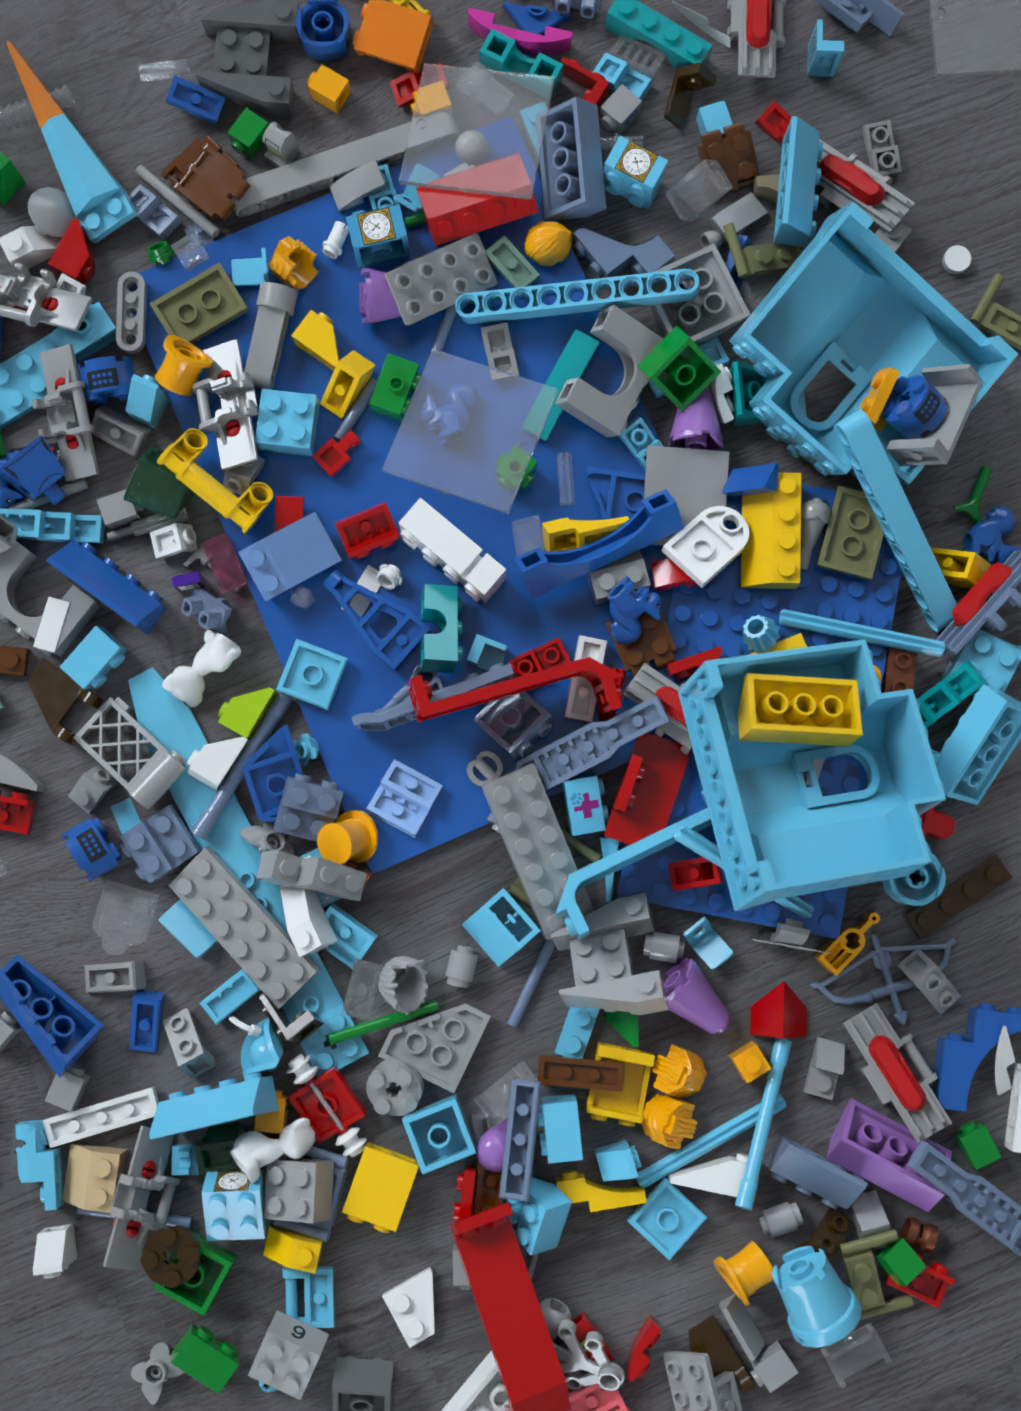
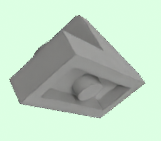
(825, 1068)

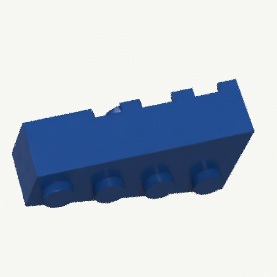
(47, 1014)

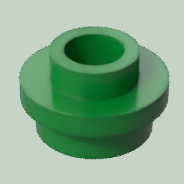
(160, 253)

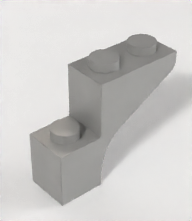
(311, 874)

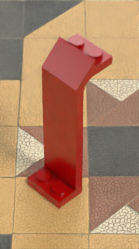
(598, 675)
(510, 1311)

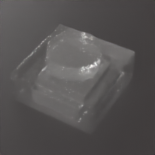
(190, 251)

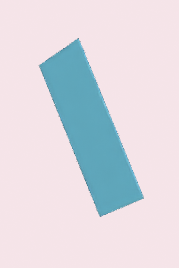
(125, 815)

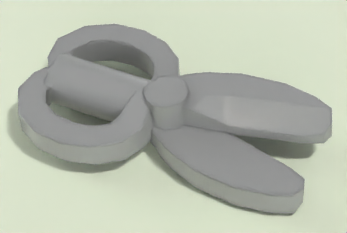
(484, 768)

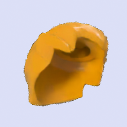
(548, 243)

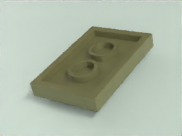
(200, 305)
(851, 536)

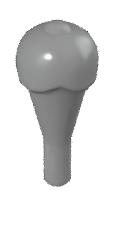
(813, 518)

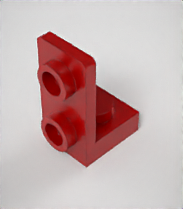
(594, 82)

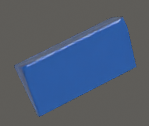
(752, 480)

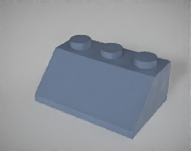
(814, 1174)

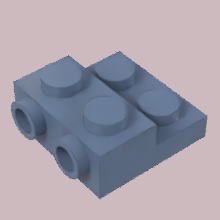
(515, 723)
(307, 806)
(159, 845)

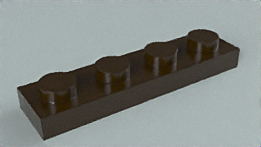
(958, 896)

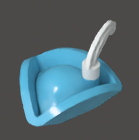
(261, 1047)

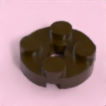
(154, 1257)

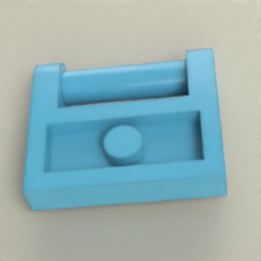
(318, 1295)

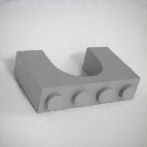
(610, 412)
(80, 610)

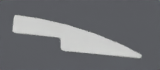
(702, 23)
(789, 946)
(1004, 1058)

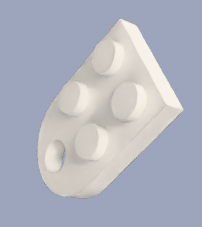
(707, 545)

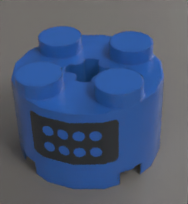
(324, 30)
(106, 379)
(914, 407)
(91, 849)

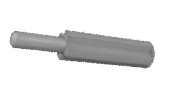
(148, 525)

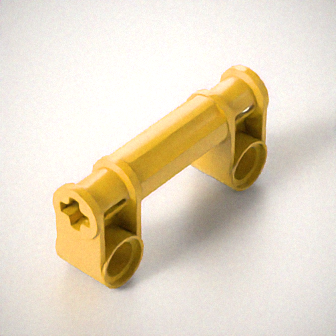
(182, 459)

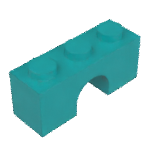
(501, 54)
(441, 650)

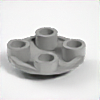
(50, 211)

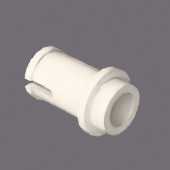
(335, 241)

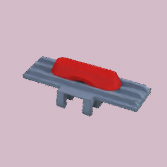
(980, 604)

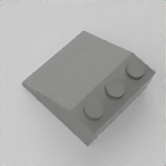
(714, 308)

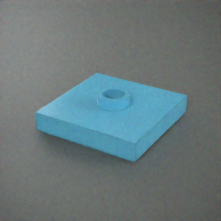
(312, 674)
(667, 1218)

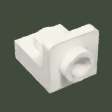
(173, 540)

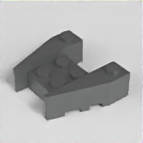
(245, 55)

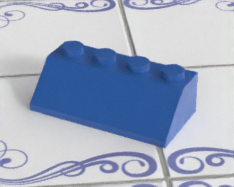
(109, 586)

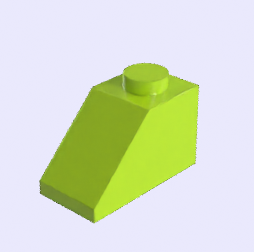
(246, 711)

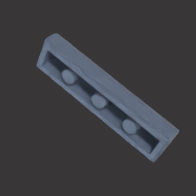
(520, 1139)

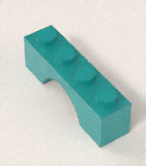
(643, 23)

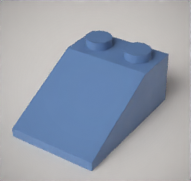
(290, 556)

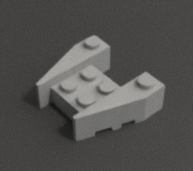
(604, 961)

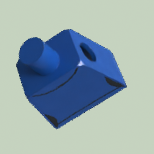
(35, 472)

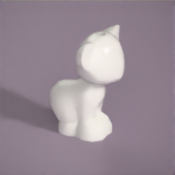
(215, 656)
(255, 1150)

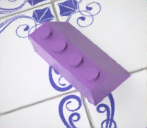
(880, 1153)

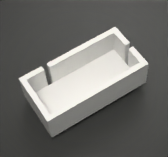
(451, 550)

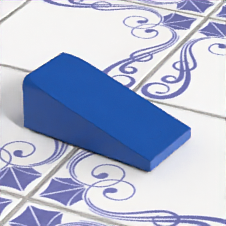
(146, 1021)

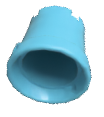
(816, 1299)

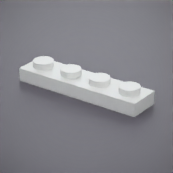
(101, 1117)

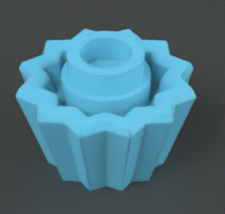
(760, 633)

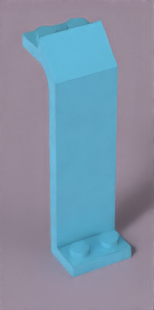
(567, 906)

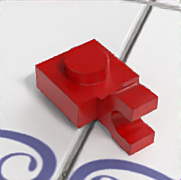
(334, 455)

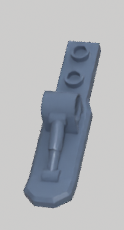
(401, 710)
(594, 743)
(971, 1195)

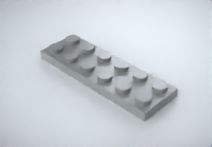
(534, 844)
(243, 927)

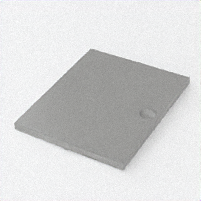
(690, 476)

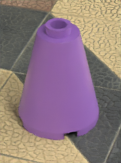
(376, 297)
(697, 425)
(694, 998)

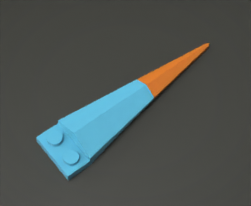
(90, 186)

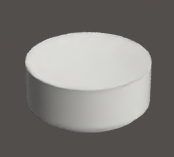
(956, 260)

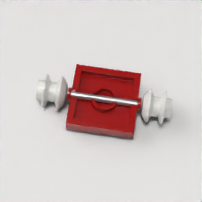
(327, 1104)

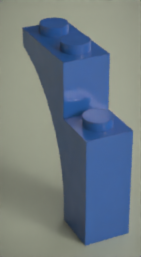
(959, 1058)

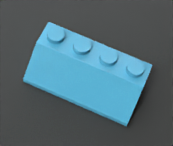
(797, 184)
(980, 745)
(214, 1106)

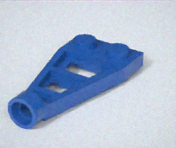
(399, 641)

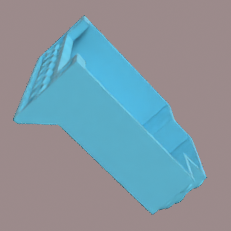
(858, 307)
(787, 837)

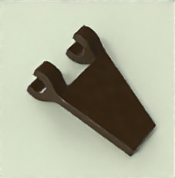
(57, 695)
(710, 1339)

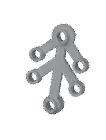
(602, 1372)

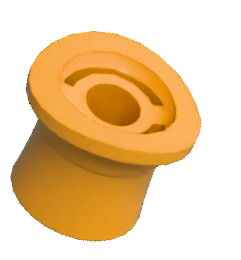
(181, 365)
(350, 837)
(745, 1271)

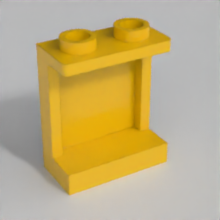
(629, 1103)
(380, 1188)

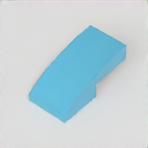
(618, 72)

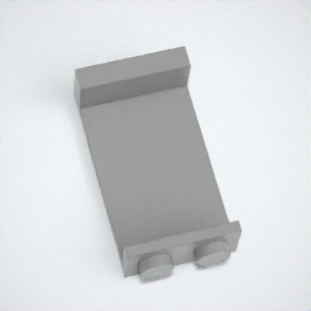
(960, 388)

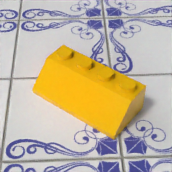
(774, 538)
(799, 710)

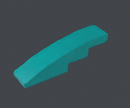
(570, 365)
(949, 692)

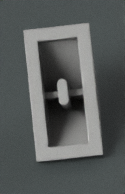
(869, 1216)

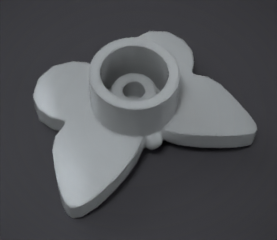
(266, 838)
(155, 1371)

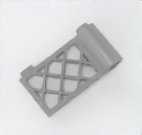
(157, 773)

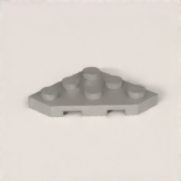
(438, 1044)

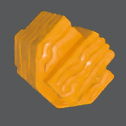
(293, 263)
(679, 1072)
(668, 1120)

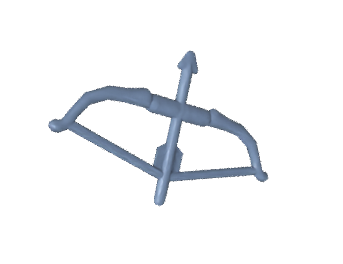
(882, 961)

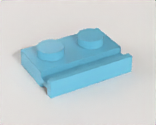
(352, 936)

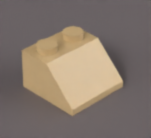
(93, 1176)

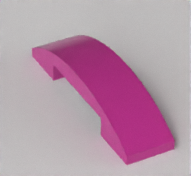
(528, 43)

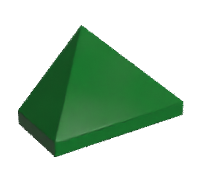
(625, 1024)

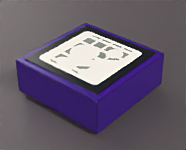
(188, 581)

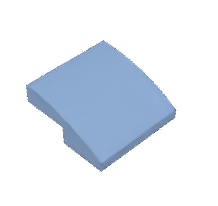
(404, 798)

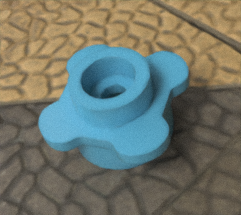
(306, 748)

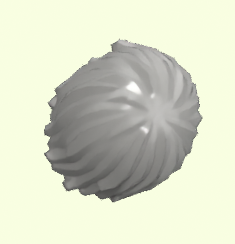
(403, 983)

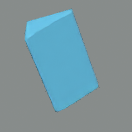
(187, 929)

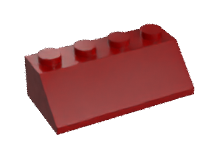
(460, 214)

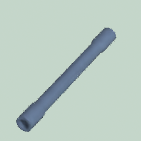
(210, 815)

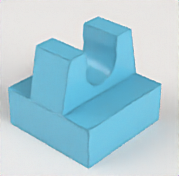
(184, 1160)

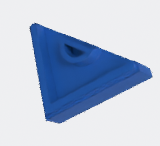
(534, 18)

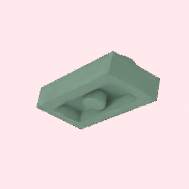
(511, 264)

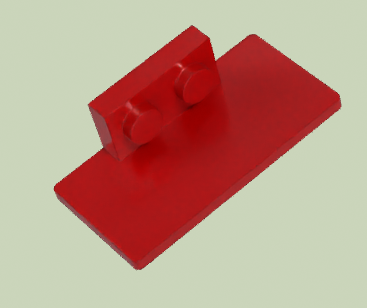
(647, 789)

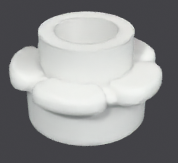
(389, 576)

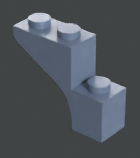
(611, 257)

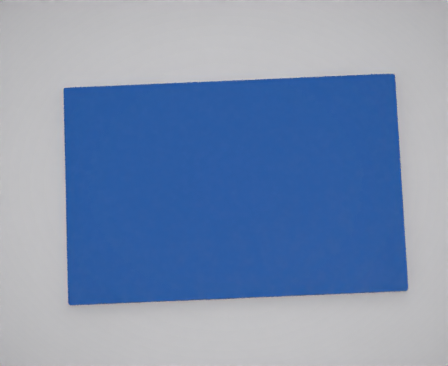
(511, 616)

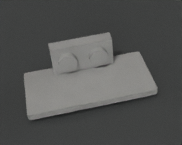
(440, 278)
(695, 1386)

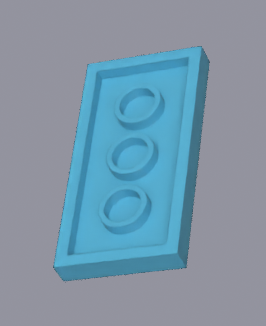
(23, 380)

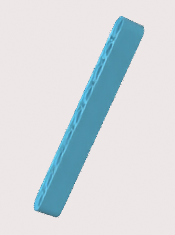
(589, 303)
(896, 518)

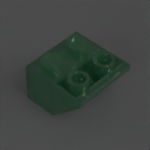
(157, 487)

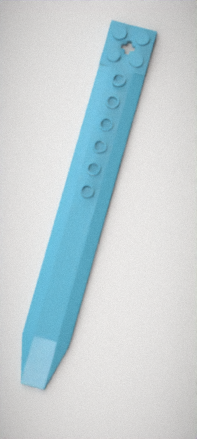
(178, 729)

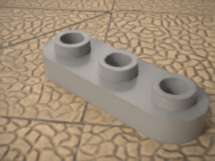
(126, 303)

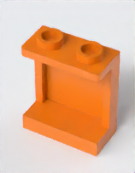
(393, 34)

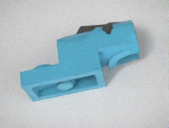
(37, 1162)

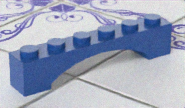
(652, 522)

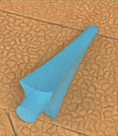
(608, 847)

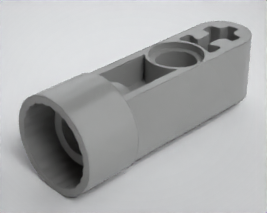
(274, 307)

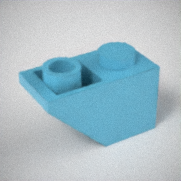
(146, 400)
(617, 1161)

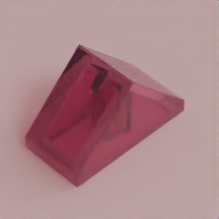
(224, 563)

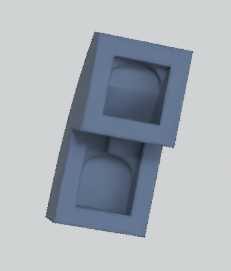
(154, 213)

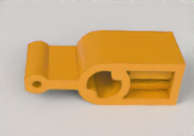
(840, 953)

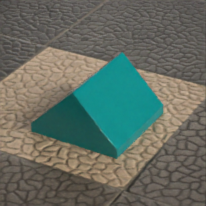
(745, 386)

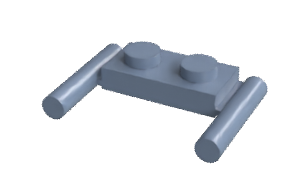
(322, 1229)

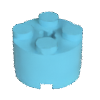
(920, 892)

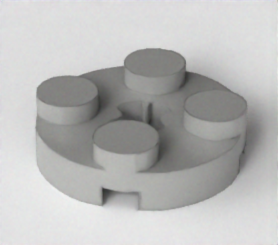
(387, 1101)

